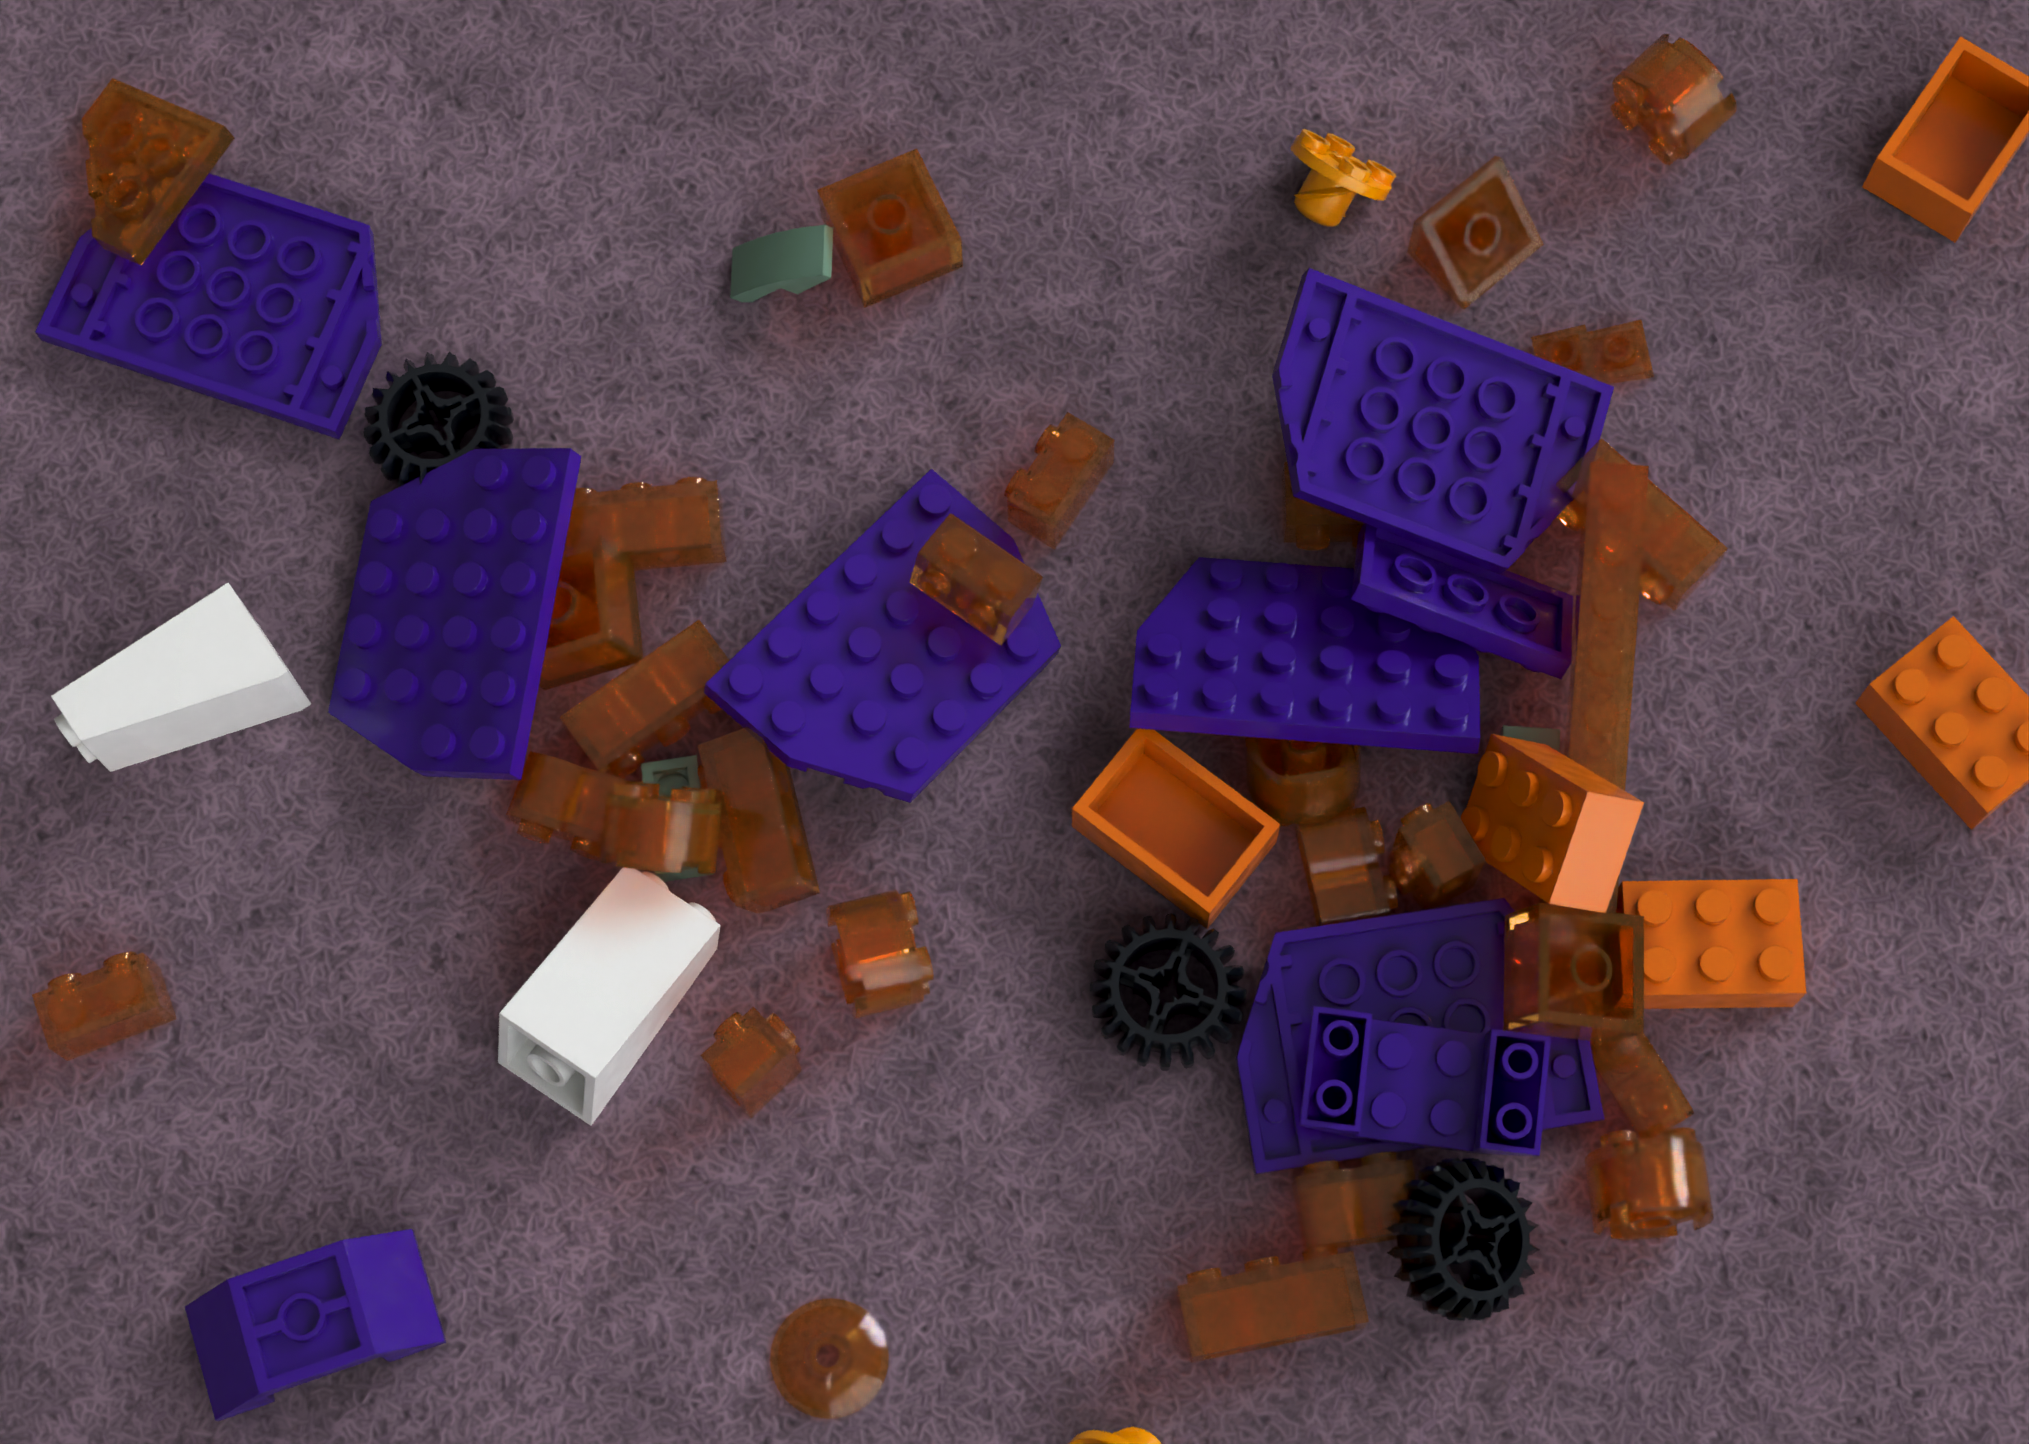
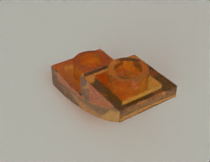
(1603, 354)
(1641, 1084)

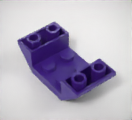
(1425, 1084)
(312, 1318)

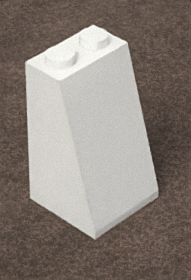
(179, 686)
(605, 992)

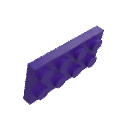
(1464, 601)

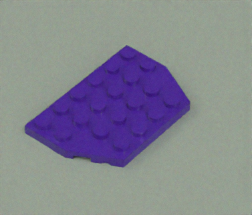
(235, 304)
(1427, 423)
(457, 611)
(1299, 661)
(872, 670)
(1403, 968)

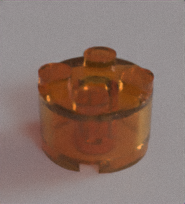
(1672, 98)
(1302, 778)
(659, 829)
(879, 952)
(1648, 1184)

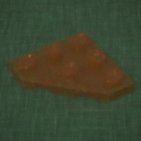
(144, 165)

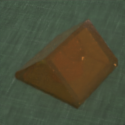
(1475, 234)

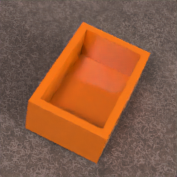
(1954, 140)
(1955, 721)
(1550, 823)
(1175, 825)
(1719, 942)

